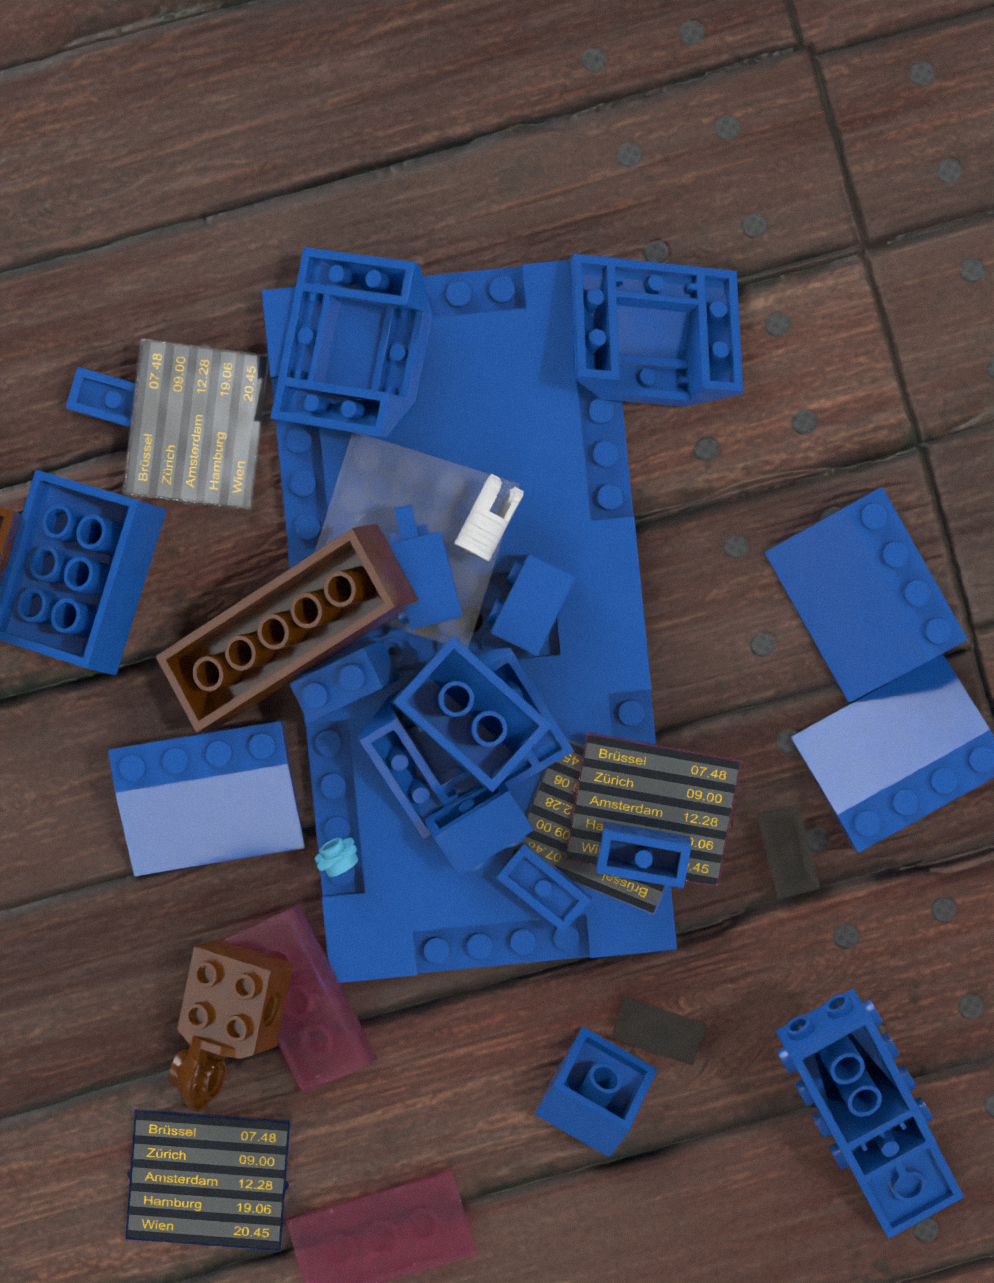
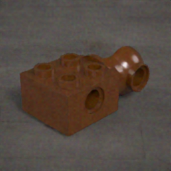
(227, 1010)

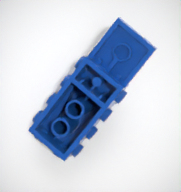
(868, 1110)

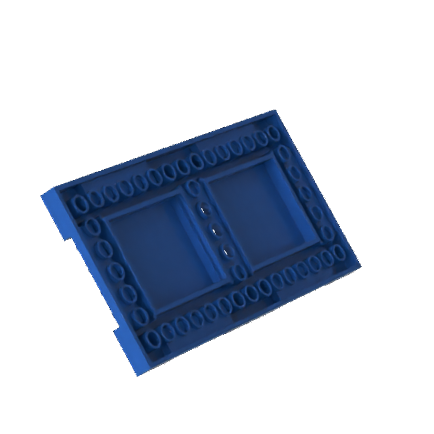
(505, 403)

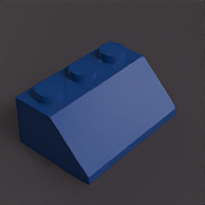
(471, 714)

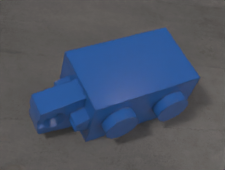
(427, 570)

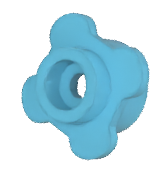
(337, 856)

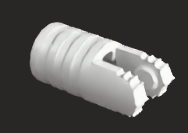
(483, 528)

